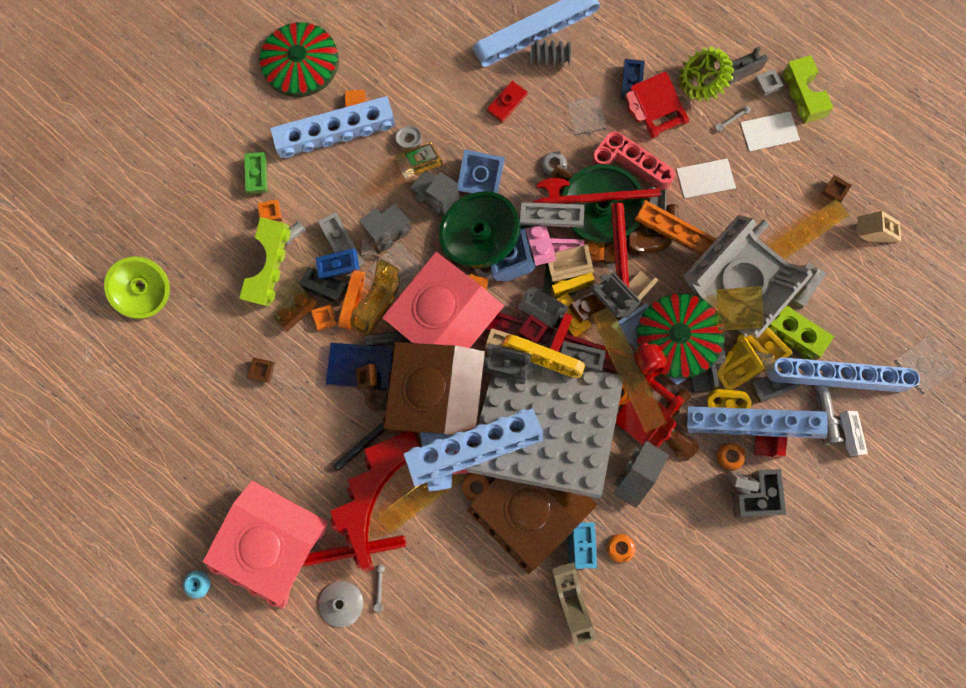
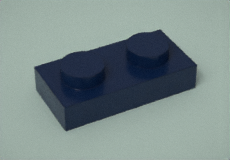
(632, 74)

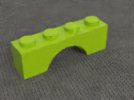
(273, 237)

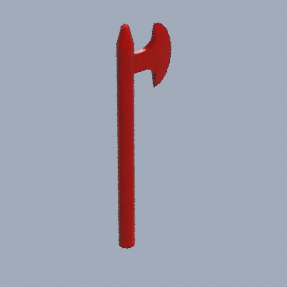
(553, 185)

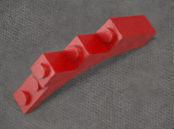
(365, 488)

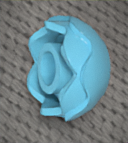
(203, 584)

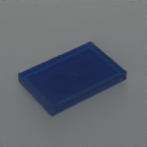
(346, 358)

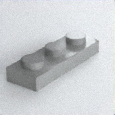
(552, 214)
(338, 236)

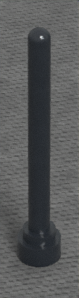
(359, 447)

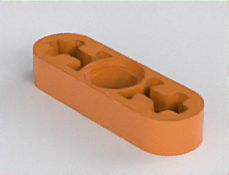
(352, 298)

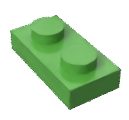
(255, 173)

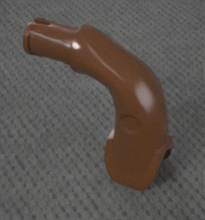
(640, 243)
(683, 446)

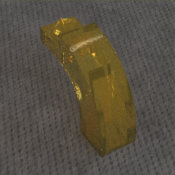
(378, 300)

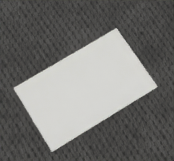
(770, 131)
(706, 178)

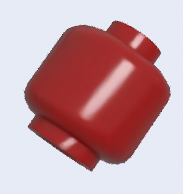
(650, 359)

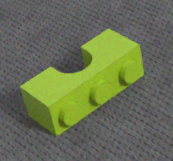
(810, 104)

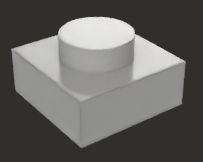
(768, 82)

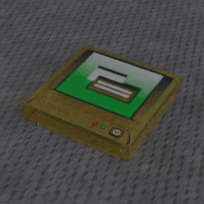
(418, 160)

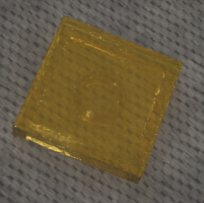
(740, 308)

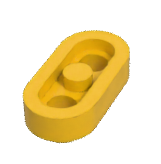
(728, 399)

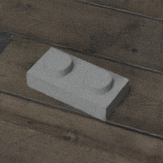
(743, 482)

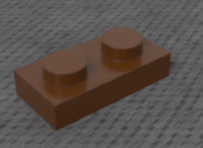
(586, 306)
(295, 310)

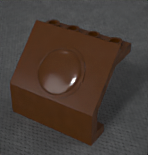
(433, 388)
(529, 518)

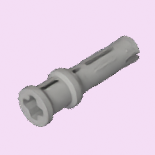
(825, 404)

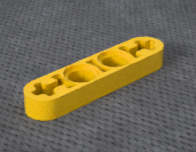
(546, 357)

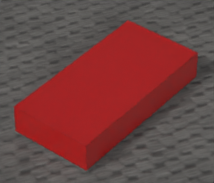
(560, 335)

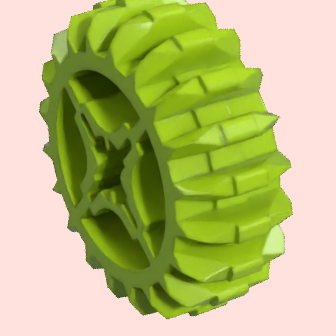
(709, 80)

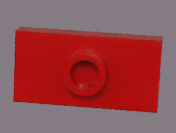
(507, 101)

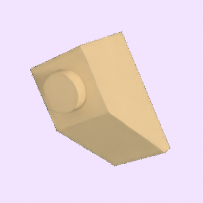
(878, 228)

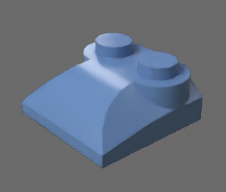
(480, 172)
(517, 262)

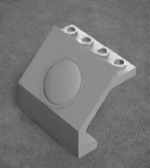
(755, 266)

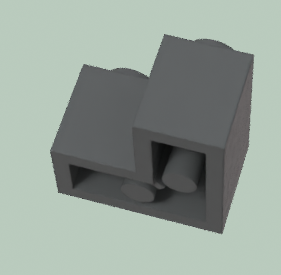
(435, 191)
(385, 227)
(640, 474)
(765, 502)

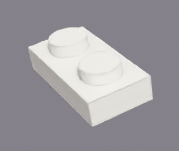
(853, 432)

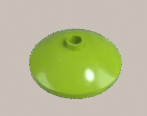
(127, 296)

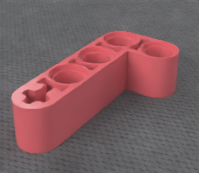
(635, 164)

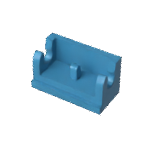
(582, 546)

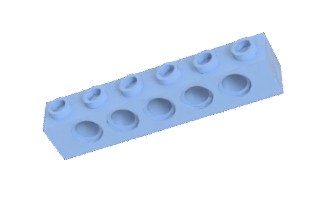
(323, 123)
(757, 422)
(466, 456)

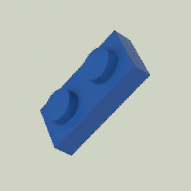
(337, 263)

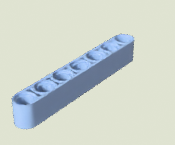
(531, 28)
(851, 371)

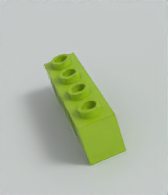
(799, 325)

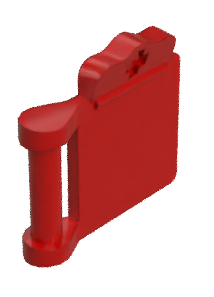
(654, 100)
(630, 422)

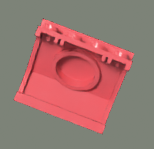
(442, 306)
(264, 543)

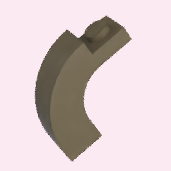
(573, 604)

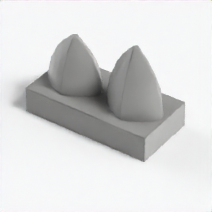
(810, 286)

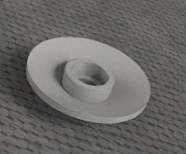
(352, 602)

